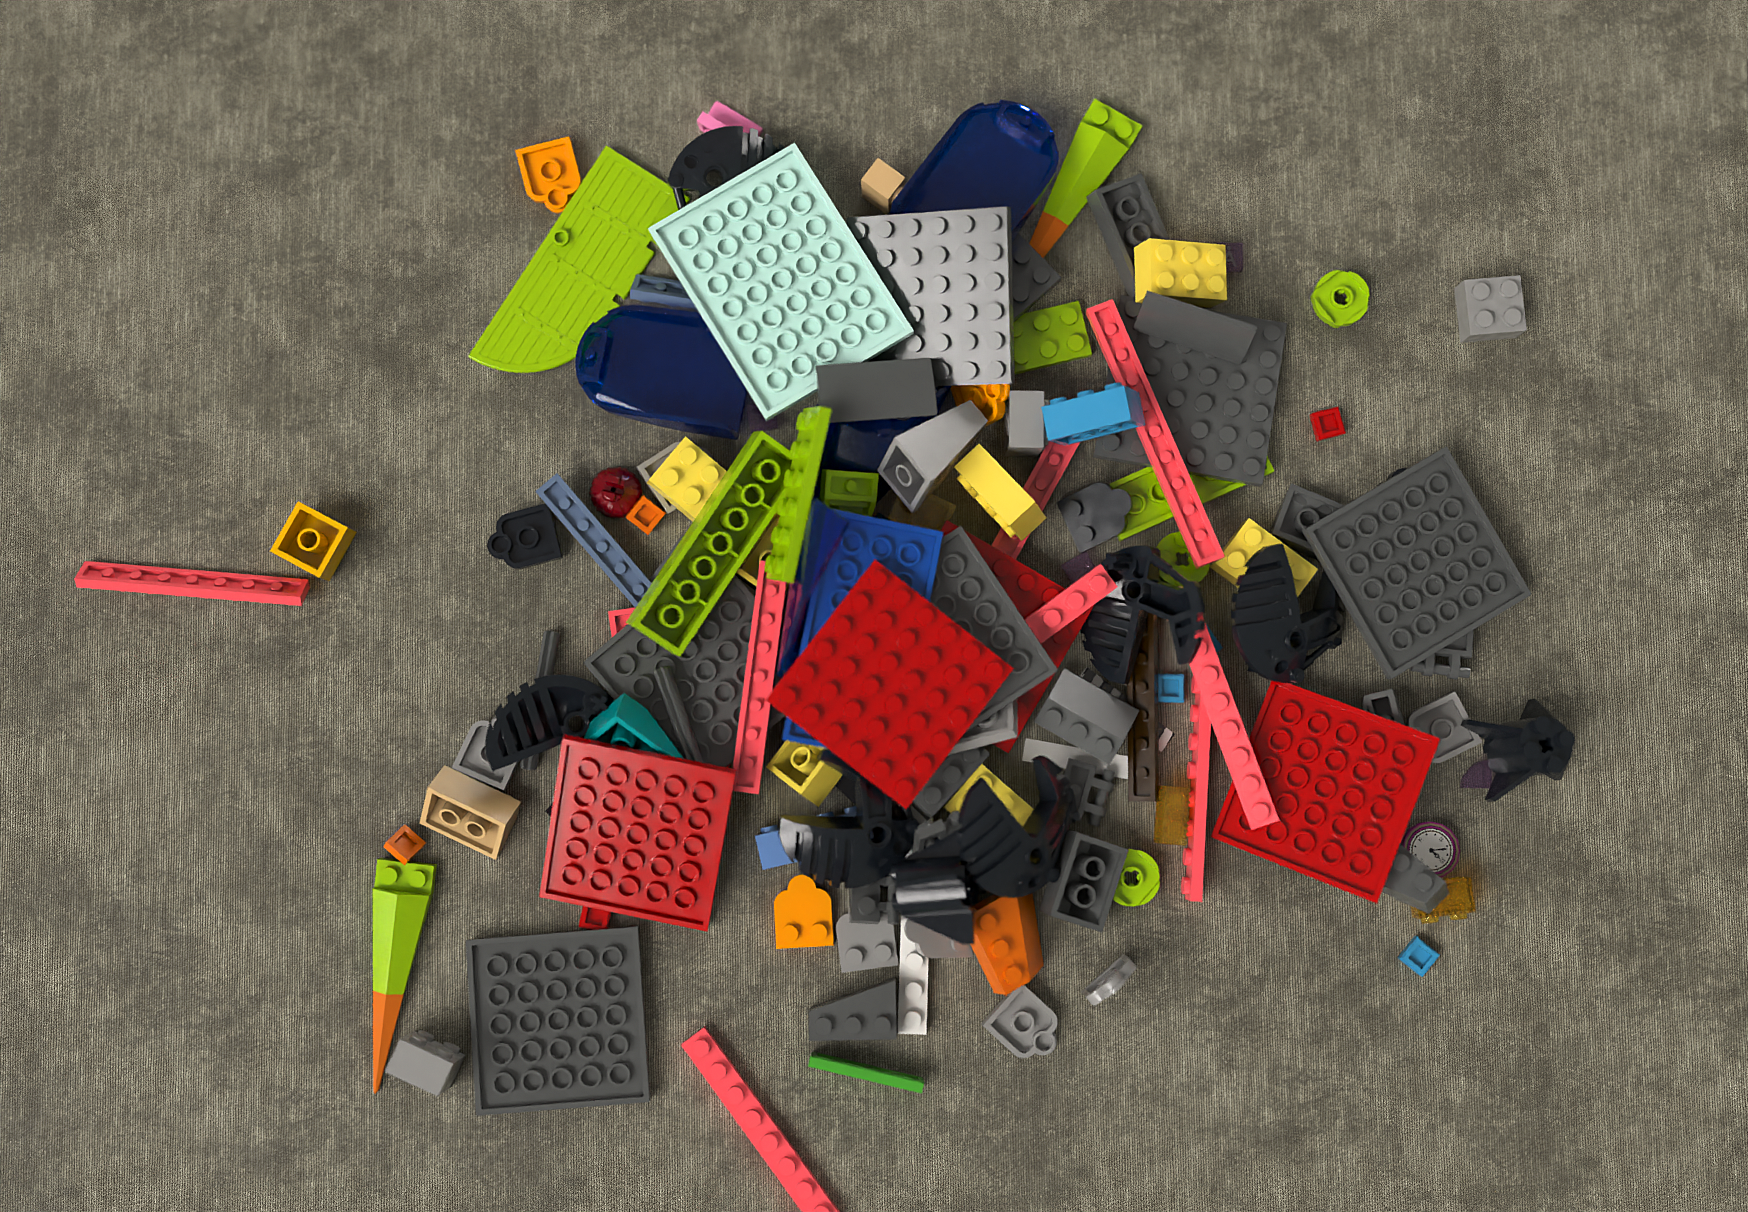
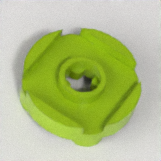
(1341, 282)
(1169, 547)
(1147, 878)

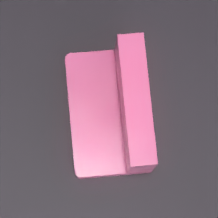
(723, 116)

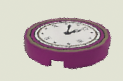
(1433, 846)

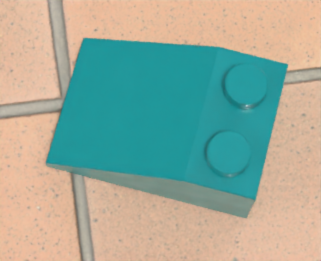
(630, 726)

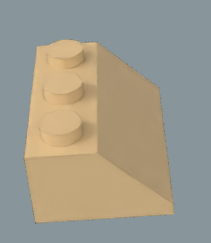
(469, 811)

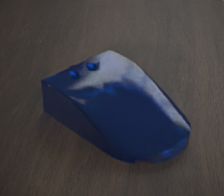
(986, 160)
(661, 371)

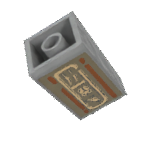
(928, 453)

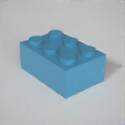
(1093, 414)

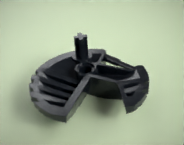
(721, 151)
(1119, 619)
(1269, 623)
(540, 718)
(841, 845)
(1003, 853)

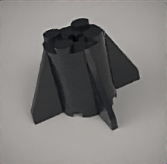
(1524, 748)
(937, 890)

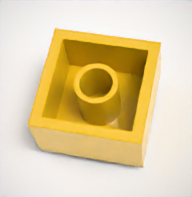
(313, 541)

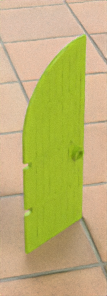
(578, 268)

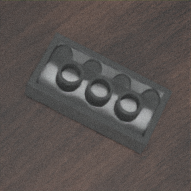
(1126, 220)
(1194, 327)
(877, 390)
(1298, 511)

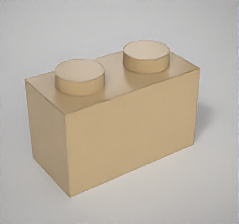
(881, 185)

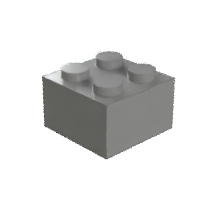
(1490, 309)
(1024, 424)
(425, 1062)

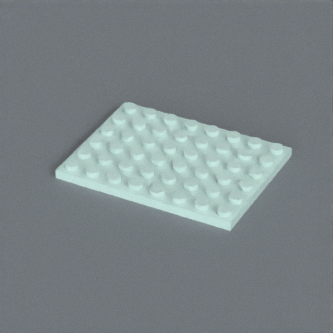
(779, 280)

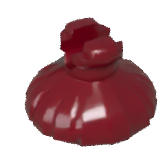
(616, 503)

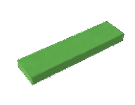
(866, 1072)

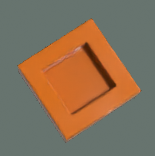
(645, 514)
(404, 844)

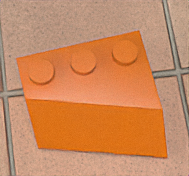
(1007, 941)

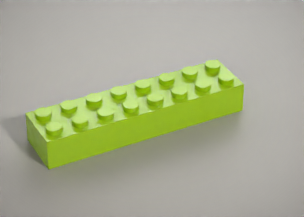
(714, 545)

